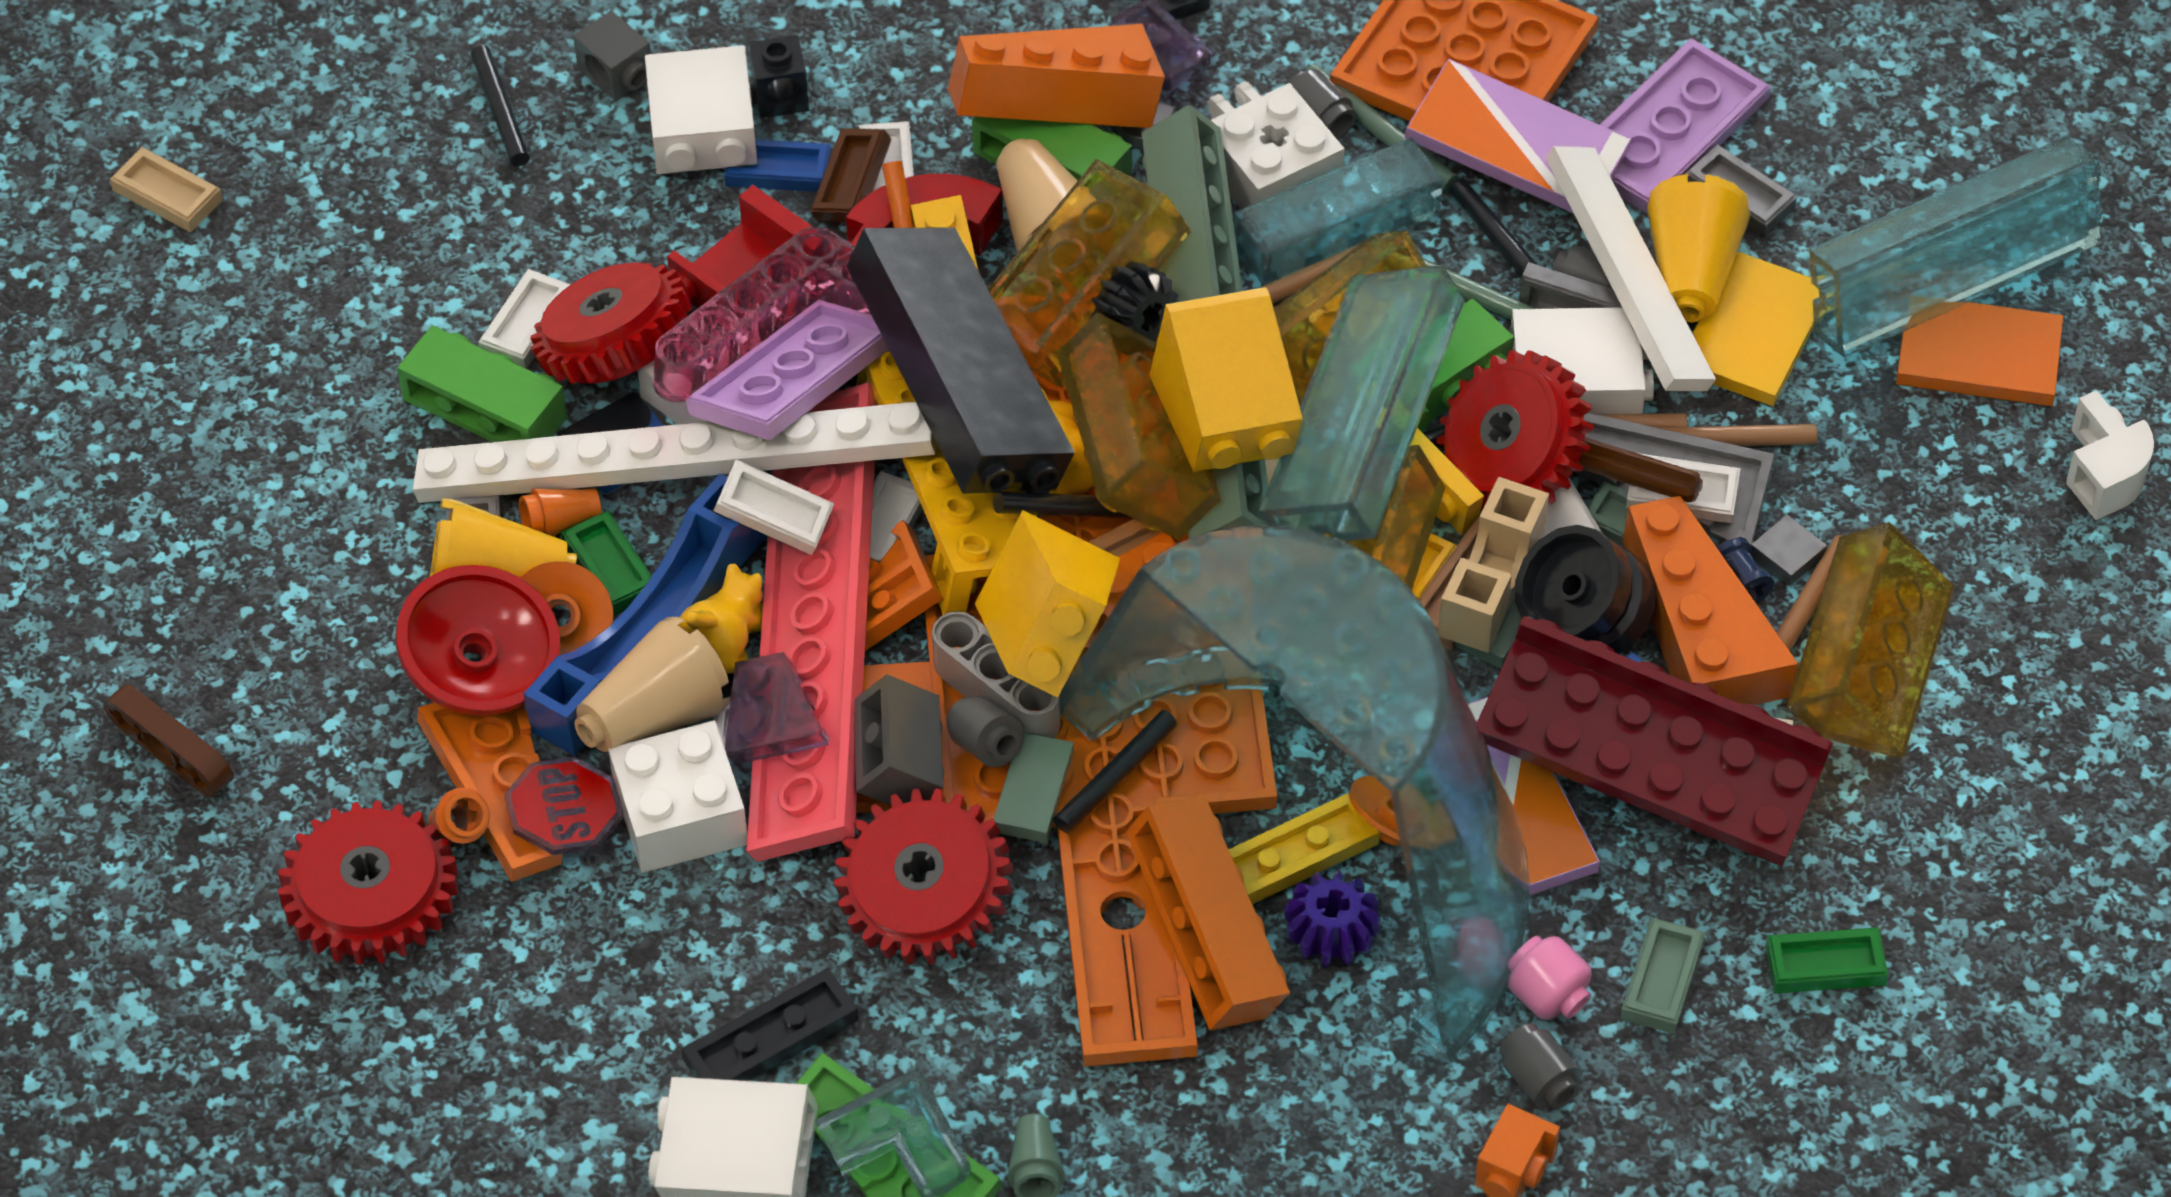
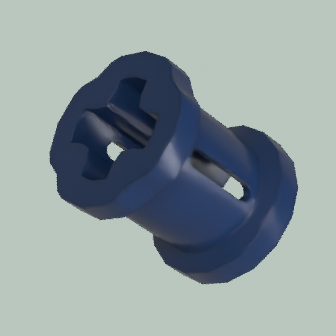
(1746, 568)

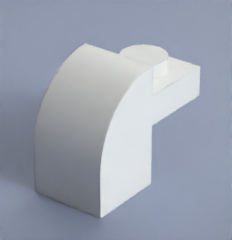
(2114, 457)

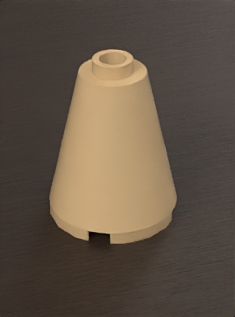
(1031, 186)
(654, 689)

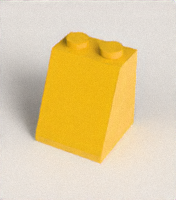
(1226, 380)
(1045, 600)

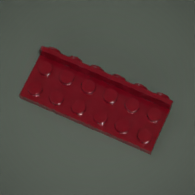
(1653, 740)

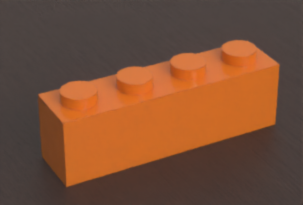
(1208, 912)

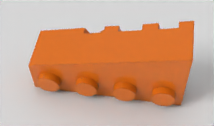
(1059, 76)
(1702, 610)

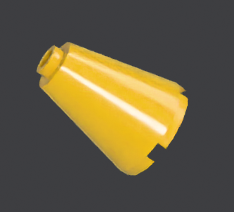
(1696, 238)
(492, 541)

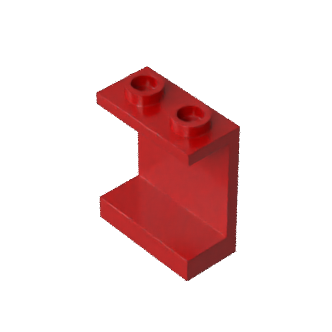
(762, 230)

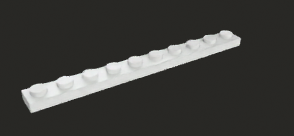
(668, 453)

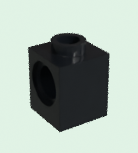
(779, 76)

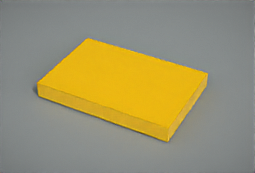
(1757, 328)

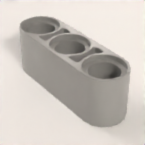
(977, 661)

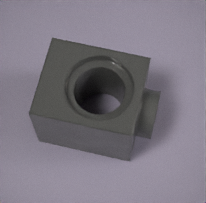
(612, 55)

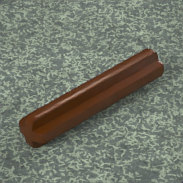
(1641, 471)

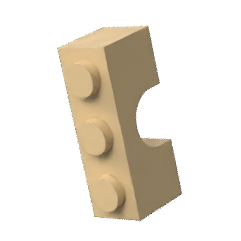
(1485, 584)

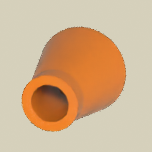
(558, 509)
(470, 815)

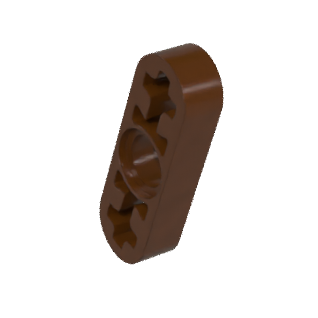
(168, 740)

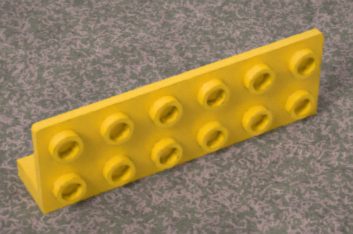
(964, 524)

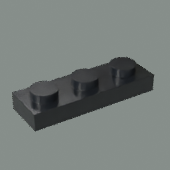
(773, 1031)

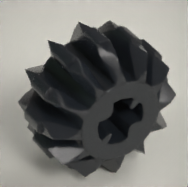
(1135, 298)

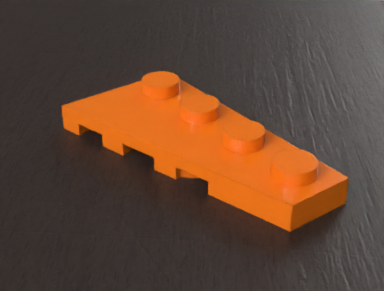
(488, 757)

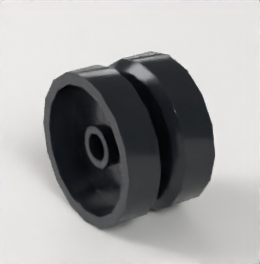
(1587, 587)

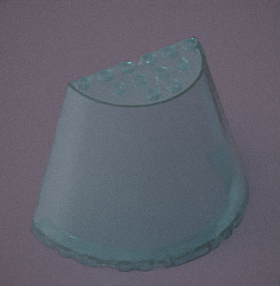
(1377, 682)

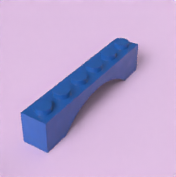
(687, 574)

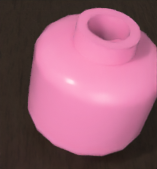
(1549, 978)

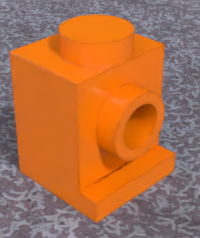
(1516, 1153)

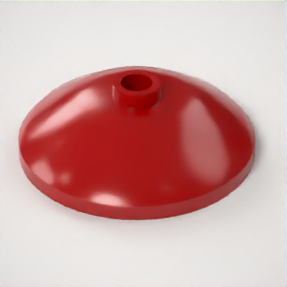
(480, 614)

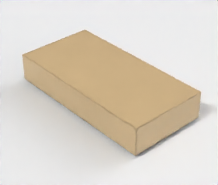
(166, 189)

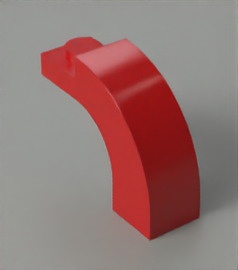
(980, 200)

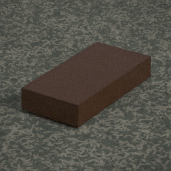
(850, 172)

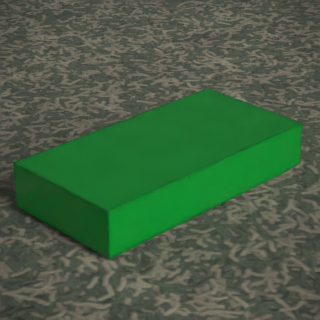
(610, 557)
(1826, 960)

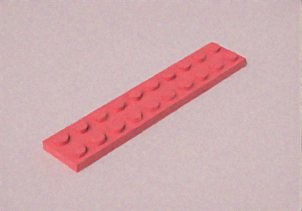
(819, 621)

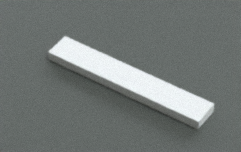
(1630, 269)

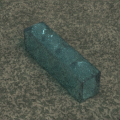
(1338, 211)

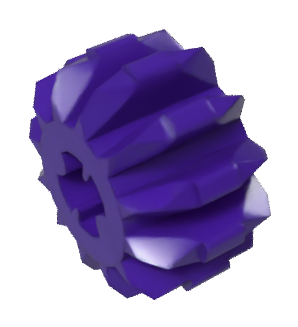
(1332, 918)

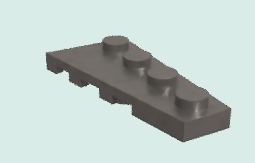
(1649, 440)

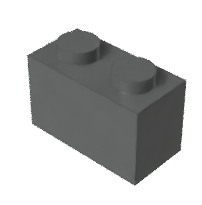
(897, 741)

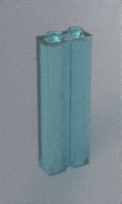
(1955, 246)
(1365, 403)

